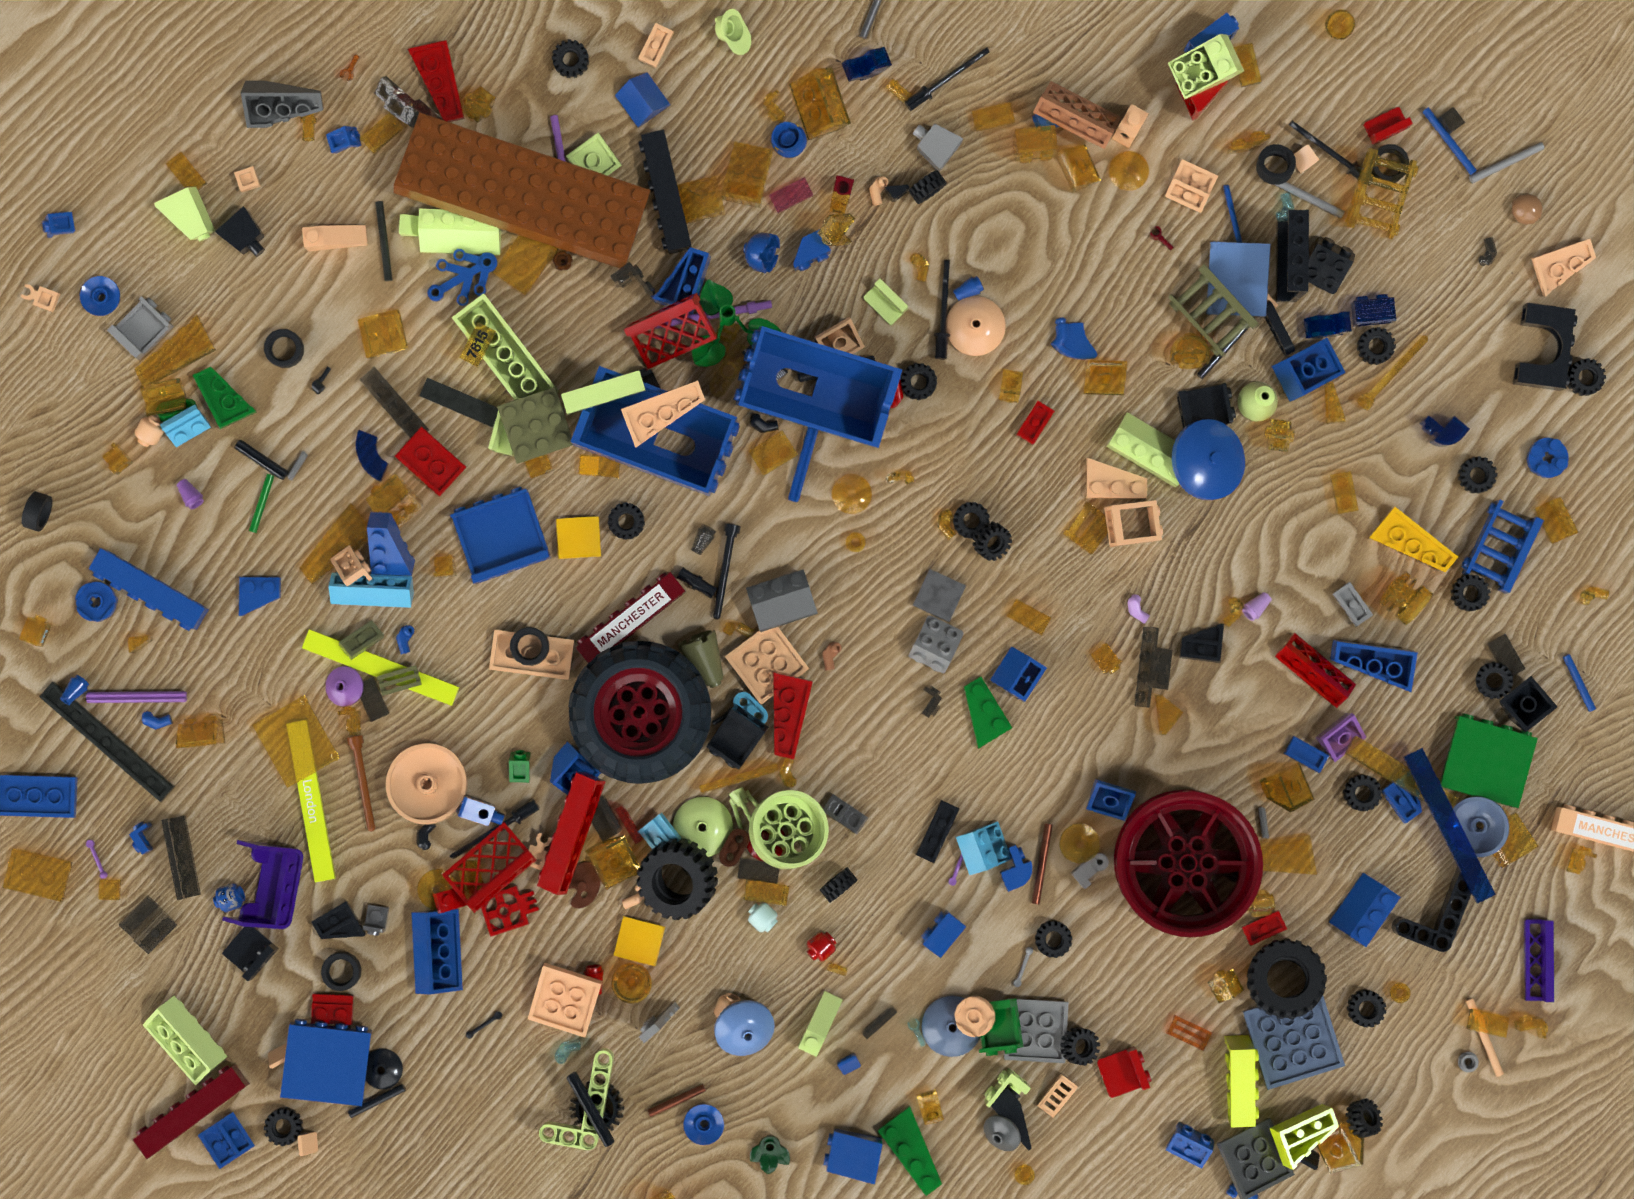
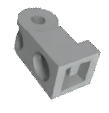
(1088, 869)

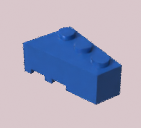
(685, 279)
(386, 546)

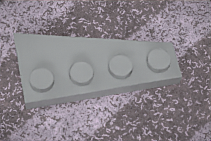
(654, 1024)

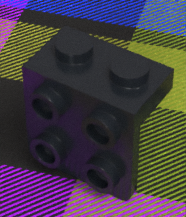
(1329, 264)

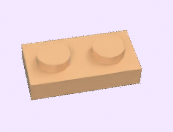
(655, 45)

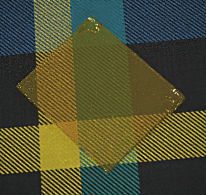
(296, 741)

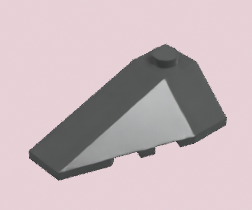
(276, 102)

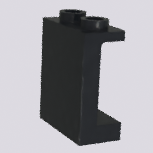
(1206, 404)
(737, 737)

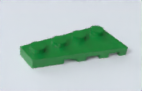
(908, 1145)

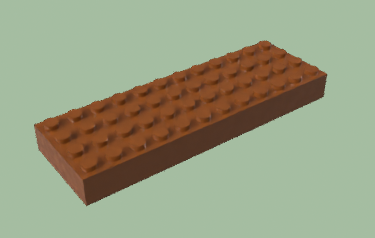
(521, 191)

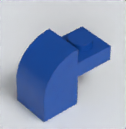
(1018, 874)

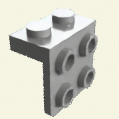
(936, 644)

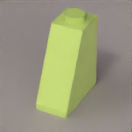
(187, 213)

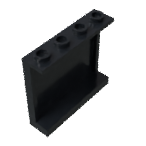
(1292, 256)

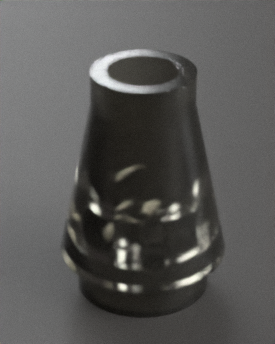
(703, 538)

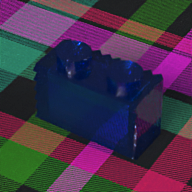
(1373, 311)

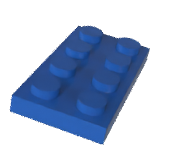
(38, 796)

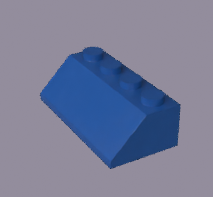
(437, 952)

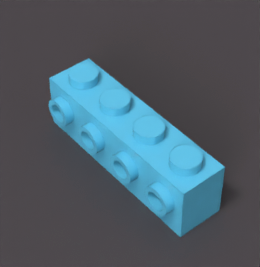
(373, 592)

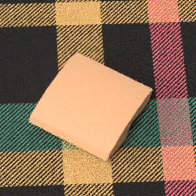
(1191, 185)

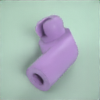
(1135, 608)

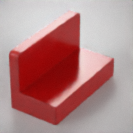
(1387, 125)

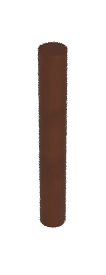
(676, 1100)

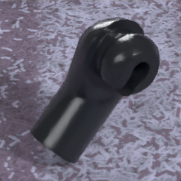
(762, 426)

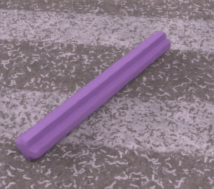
(136, 697)

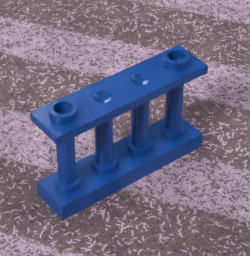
(1514, 562)

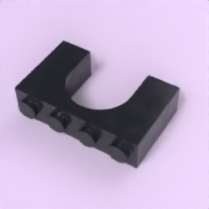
(1560, 324)

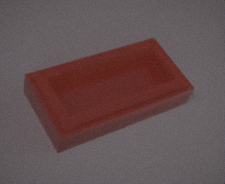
(629, 824)

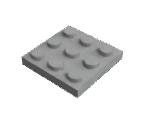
(1042, 1030)

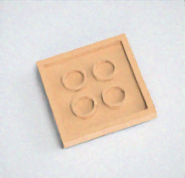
(763, 655)
(564, 1000)

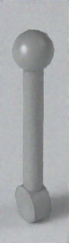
(1017, 982)

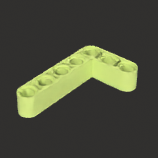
(587, 1128)

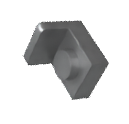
(376, 919)

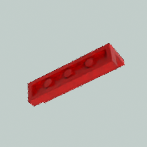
(1314, 673)

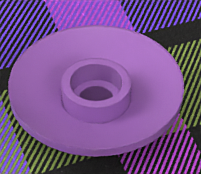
(352, 686)

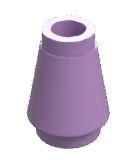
(1256, 606)

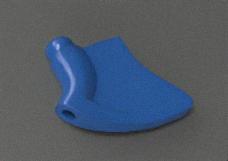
(1072, 341)

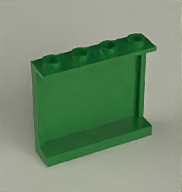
(1488, 760)

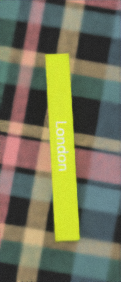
(316, 828)

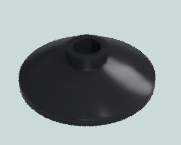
(392, 1065)

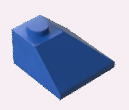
(565, 766)

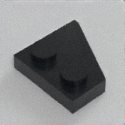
(1203, 645)

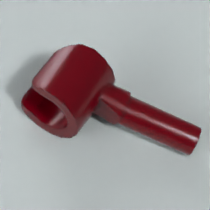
(1162, 239)

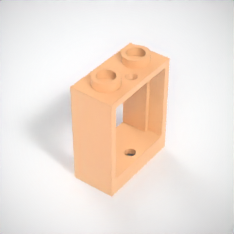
(1114, 523)

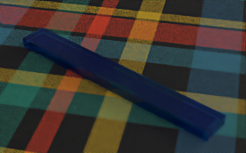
(1449, 825)

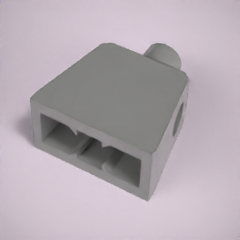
(937, 145)

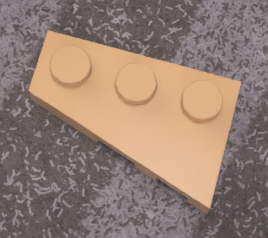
(1558, 265)
(1113, 483)

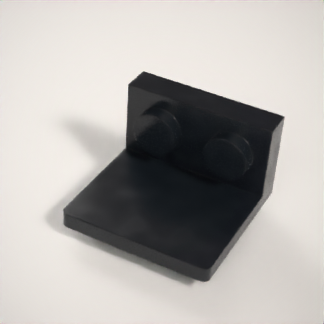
(250, 951)

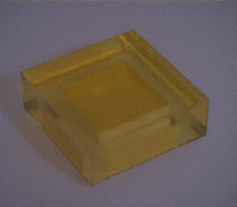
(109, 889)

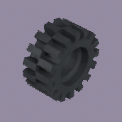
(570, 46)
(927, 186)
(1385, 337)
(1594, 368)
(921, 369)
(1488, 469)
(970, 507)
(632, 532)
(998, 547)
(1481, 587)
(1488, 691)
(1375, 792)
(838, 885)
(1062, 948)
(1375, 1017)
(1070, 1046)
(1364, 1118)
(274, 1135)

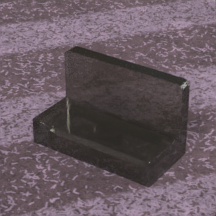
(605, 820)

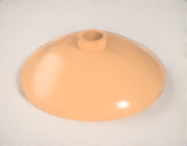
(968, 338)

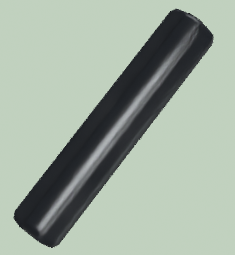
(261, 459)

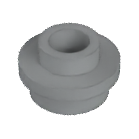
(1472, 1066)

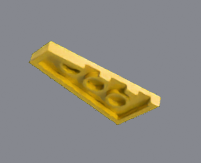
(1409, 538)

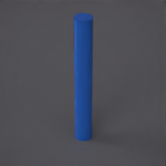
(1579, 682)

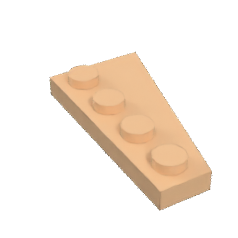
(656, 413)

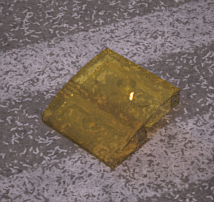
(382, 333)
(1518, 842)

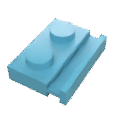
(185, 425)
(658, 831)

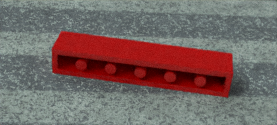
(570, 833)

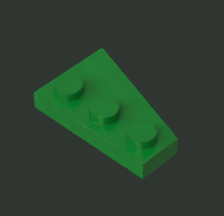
(222, 399)
(985, 713)

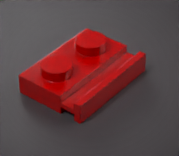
(332, 1008)

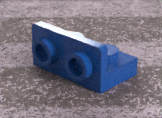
(1190, 1145)

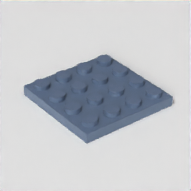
(1293, 1047)

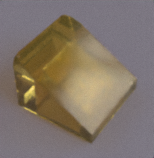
(137, 643)

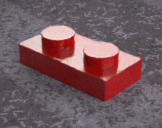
(1035, 422)
(448, 900)
(1264, 928)

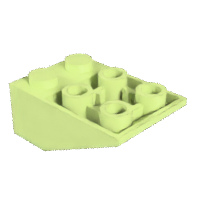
(1206, 66)

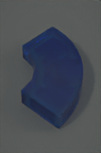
(368, 455)

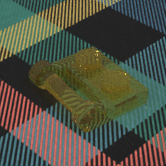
(1093, 533)

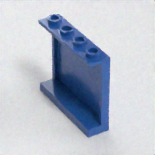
(500, 535)
(326, 1062)

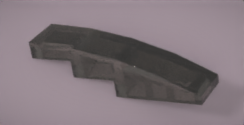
(392, 402)

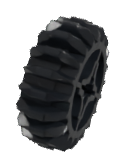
(611, 1118)

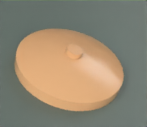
(426, 784)

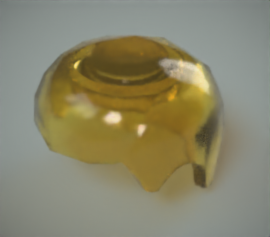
(1339, 24)

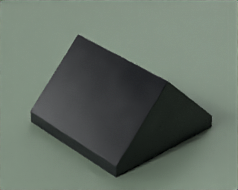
(1527, 704)

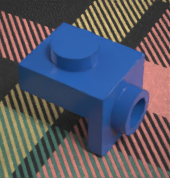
(140, 842)

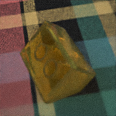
(819, 103)

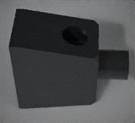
(242, 233)

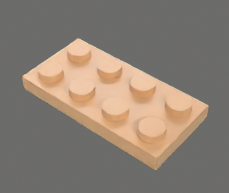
(555, 665)

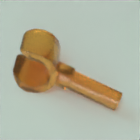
(350, 68)

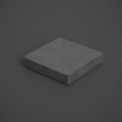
(939, 595)

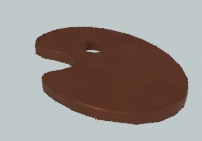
(584, 880)

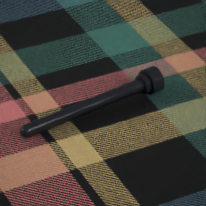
(731, 532)

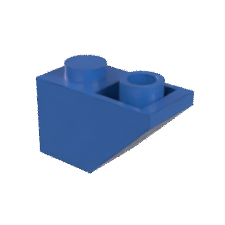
(809, 251)

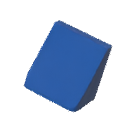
(848, 1064)

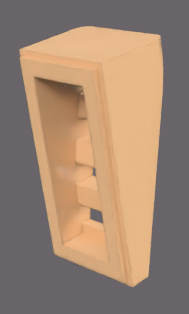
(1056, 1085)

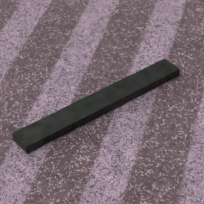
(108, 743)

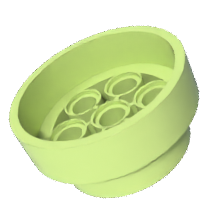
(805, 810)

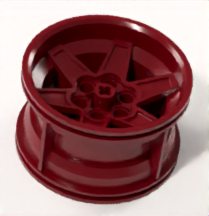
(1216, 914)

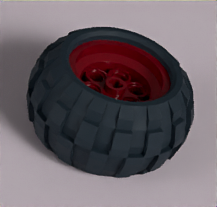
(680, 729)

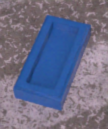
(1306, 754)

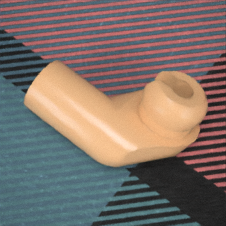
(632, 900)

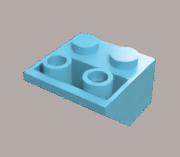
(983, 848)

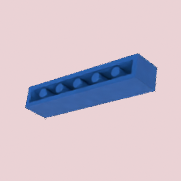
(149, 589)

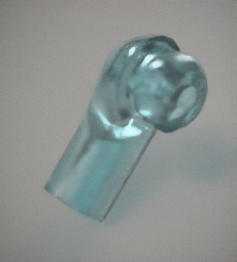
(1287, 205)
(564, 1050)

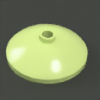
(708, 812)

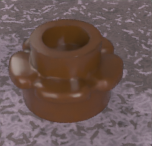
(557, 260)

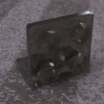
(623, 278)

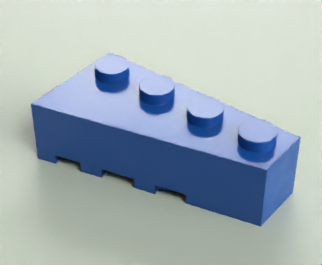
(1381, 662)

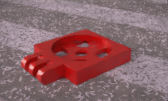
(522, 905)

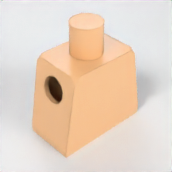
(1130, 126)

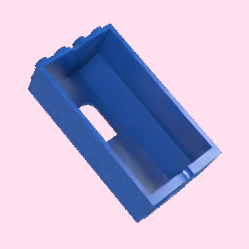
(849, 393)
(605, 433)

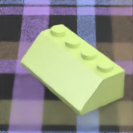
(446, 232)
(1145, 447)
(184, 1040)

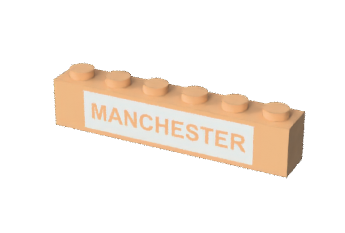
(1594, 828)

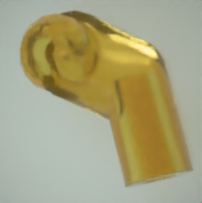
(921, 265)
(900, 475)
(739, 627)
(786, 774)

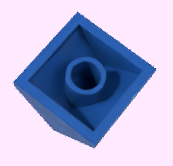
(642, 99)
(1110, 800)

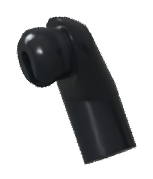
(422, 836)

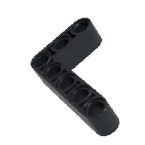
(1445, 912)

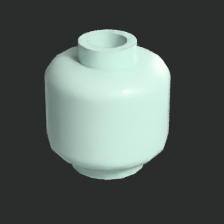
(762, 917)

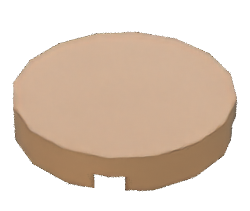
(974, 1016)

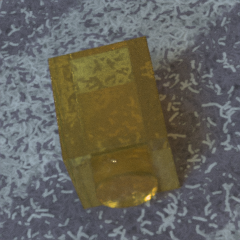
(35, 630)

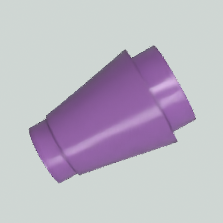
(190, 495)

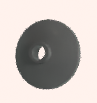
(1002, 1133)

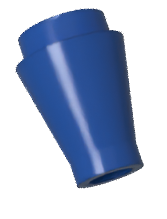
(969, 288)
(74, 689)

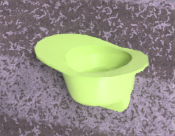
(733, 31)

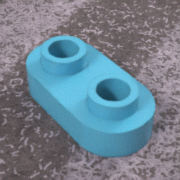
(752, 705)

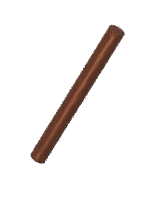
(1042, 863)

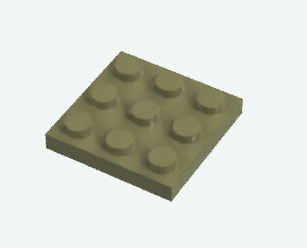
(535, 425)

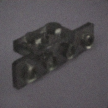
(1153, 667)

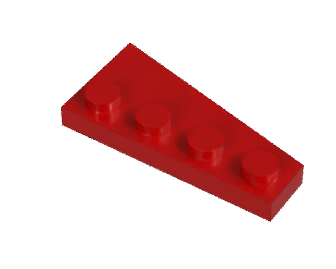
(439, 77)
(790, 706)

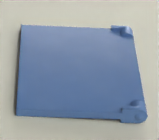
(1244, 272)

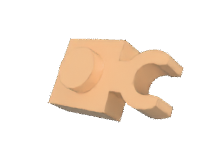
(42, 298)
(539, 852)

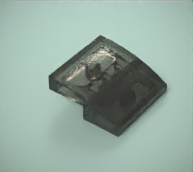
(147, 924)

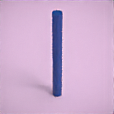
(1449, 141)

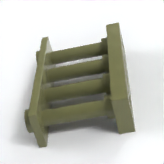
(1218, 293)

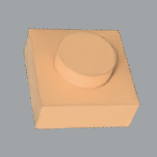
(247, 179)

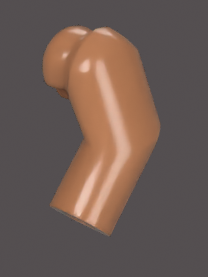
(829, 654)

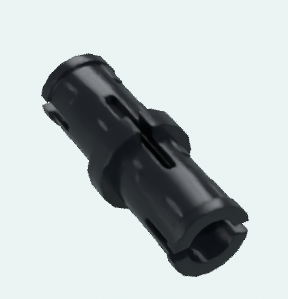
(697, 582)

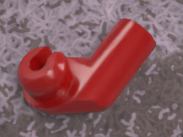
(898, 396)

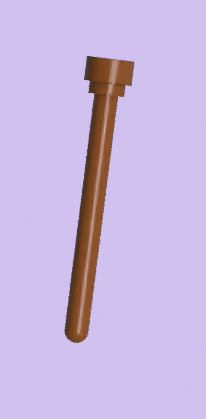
(356, 744)

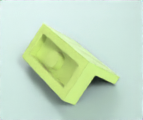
(886, 302)
(499, 440)

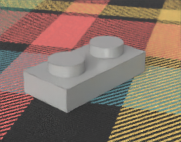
(1352, 604)

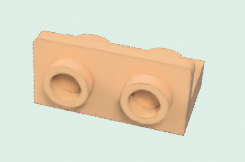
(350, 565)

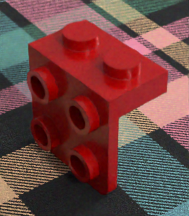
(1124, 1072)

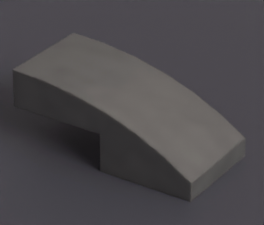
(845, 814)

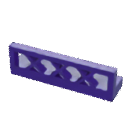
(1547, 959)

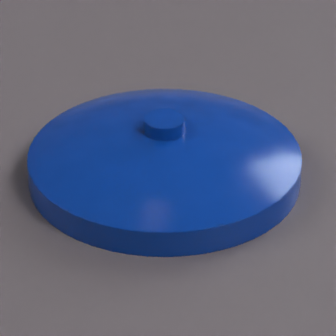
(1208, 459)

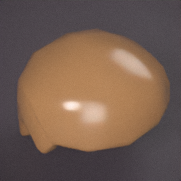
(1526, 208)

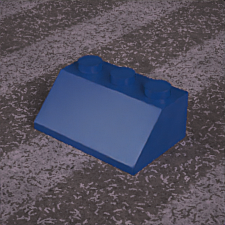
(1364, 909)

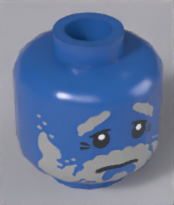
(229, 897)

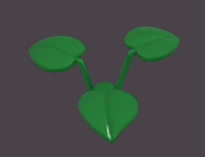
(719, 299)

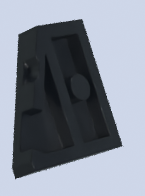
(339, 923)

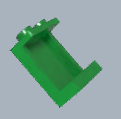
(1006, 1029)

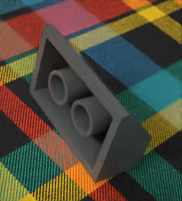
(781, 600)

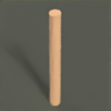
(1487, 1044)

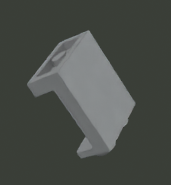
(141, 328)

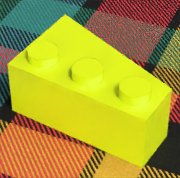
(1302, 1133)

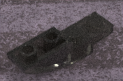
(400, 103)

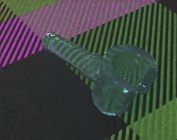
(917, 1032)

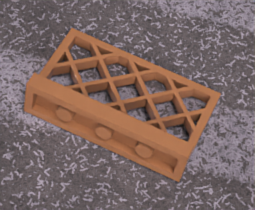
(1071, 119)

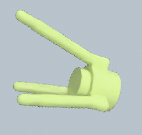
(739, 798)

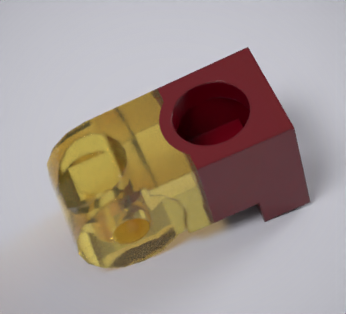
(841, 194)

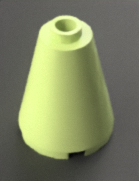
(1257, 401)

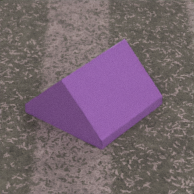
(1339, 735)

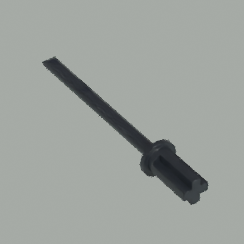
(925, 94)
(1353, 169)
(942, 337)
(518, 815)

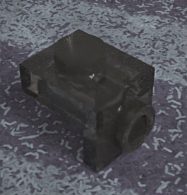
(932, 707)

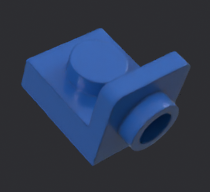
(343, 139)
(58, 224)

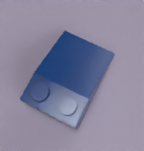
(1308, 369)

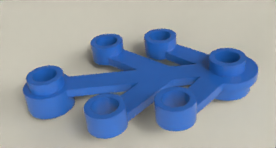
(465, 275)

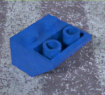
(1018, 674)
(943, 933)

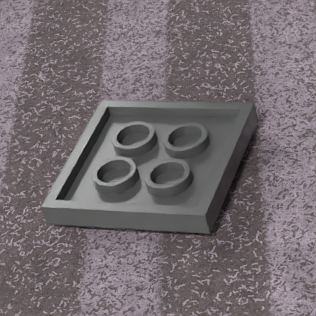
(1253, 1160)

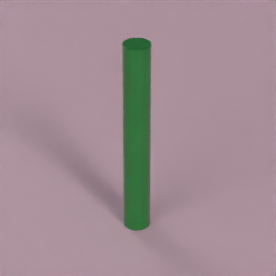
(261, 503)

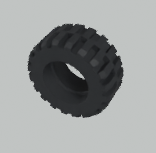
(660, 896)
(1303, 957)

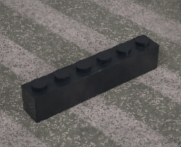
(666, 192)

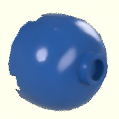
(761, 252)

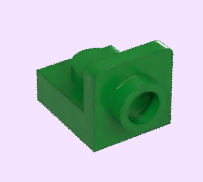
(519, 766)

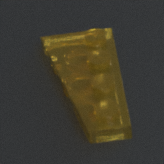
(346, 531)

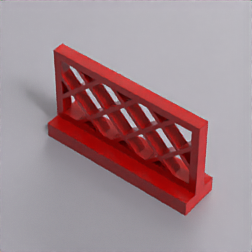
(659, 318)
(496, 882)

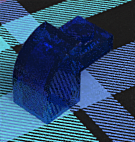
(868, 65)
(1327, 325)
(1447, 435)

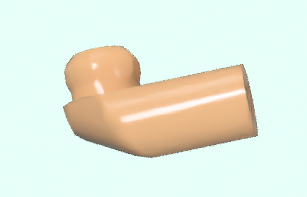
(876, 189)

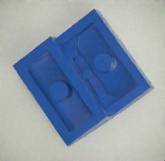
(226, 1140)

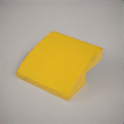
(578, 537)
(639, 941)

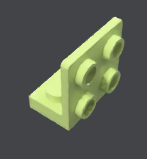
(1006, 1077)

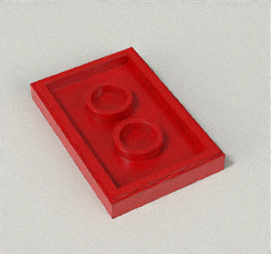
(430, 461)

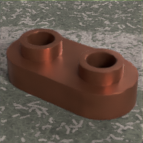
(734, 847)

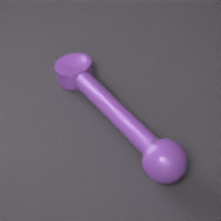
(90, 844)
(952, 881)

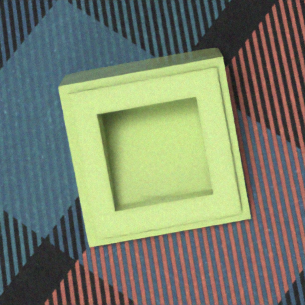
(408, 225)

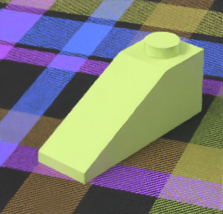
(820, 1023)

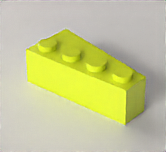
(1241, 1081)

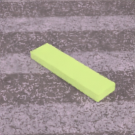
(603, 392)

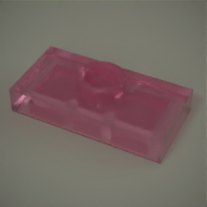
(791, 195)

